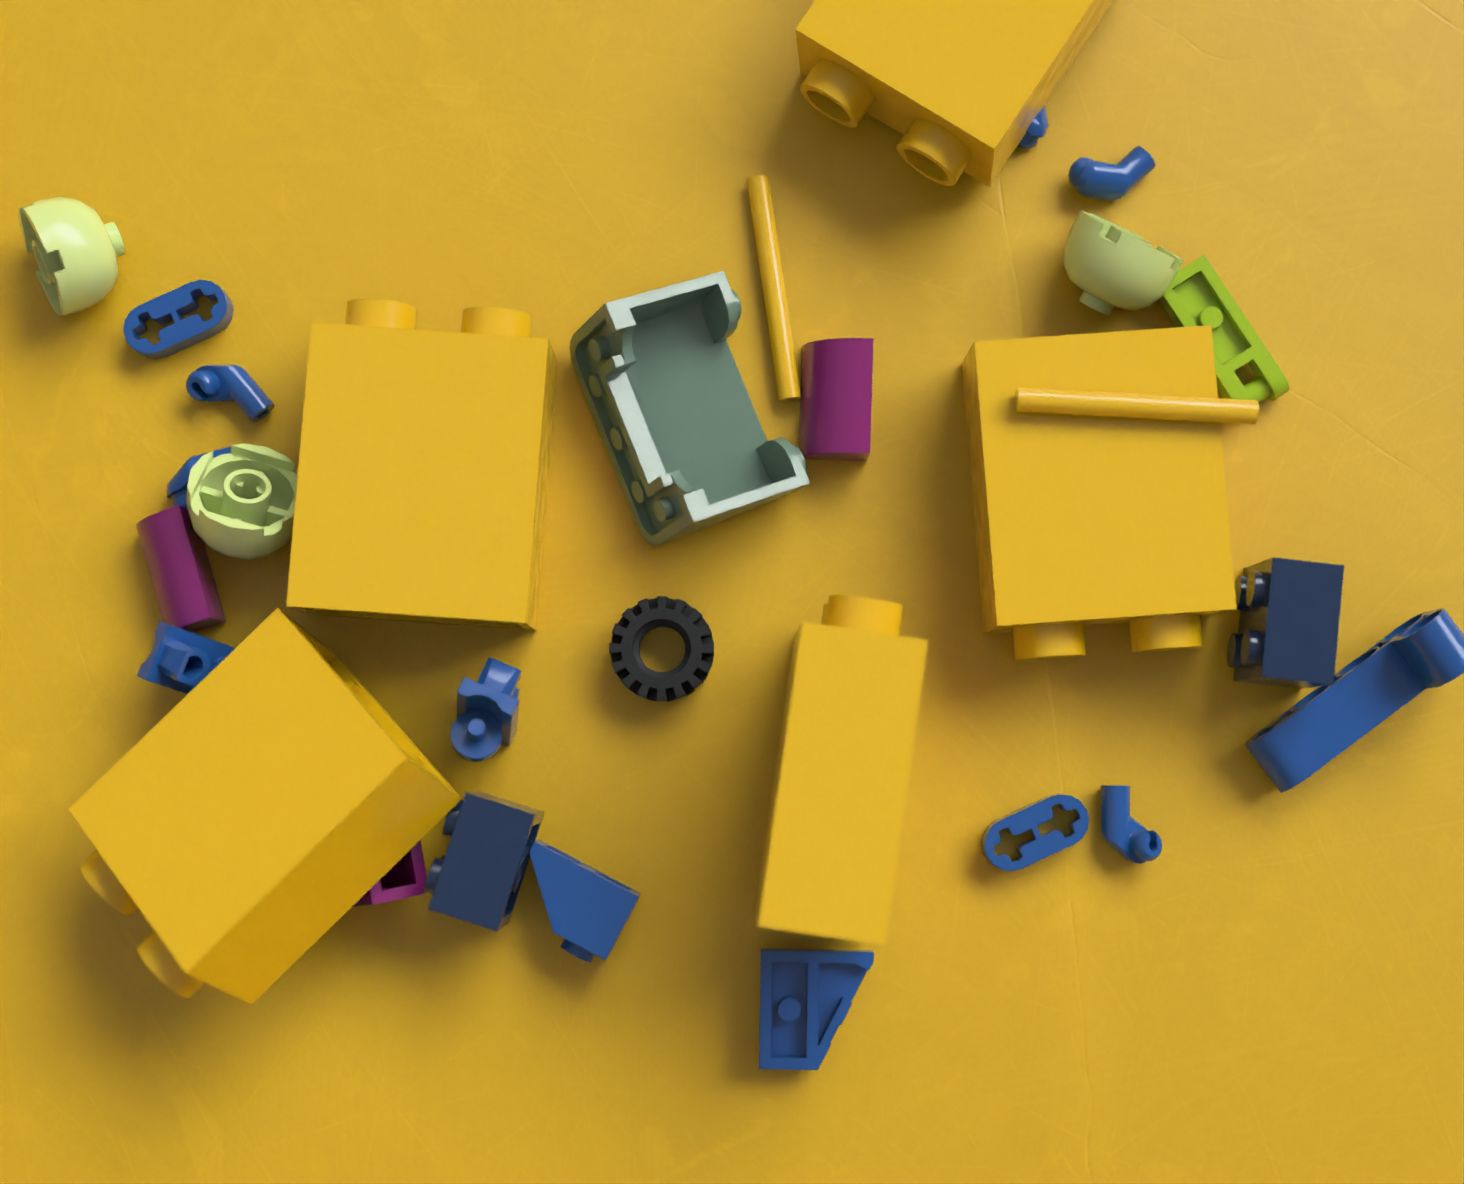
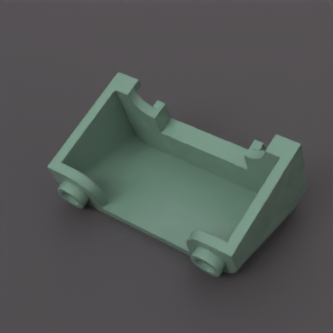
(679, 409)

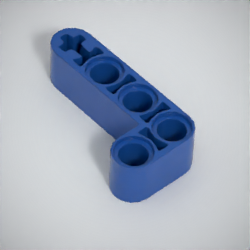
(1365, 692)

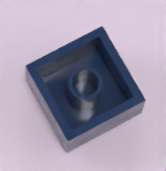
(1287, 623)
(483, 860)

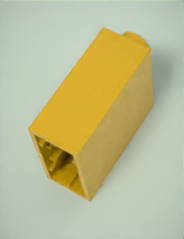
(943, 72)
(423, 468)
(1097, 511)
(842, 773)
(257, 813)

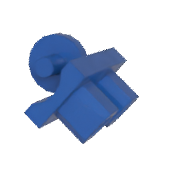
(181, 658)
(486, 712)

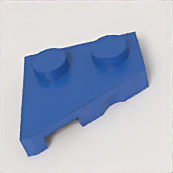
(805, 1002)

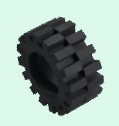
(654, 614)

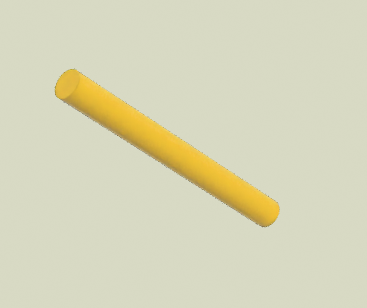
(773, 288)
(1136, 405)

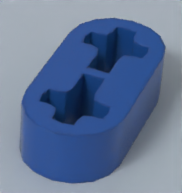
(173, 307)
(1041, 844)

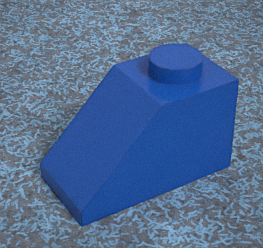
(581, 902)

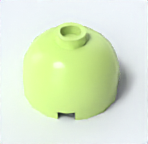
(72, 252)
(1116, 265)
(243, 501)

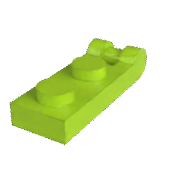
(1202, 299)

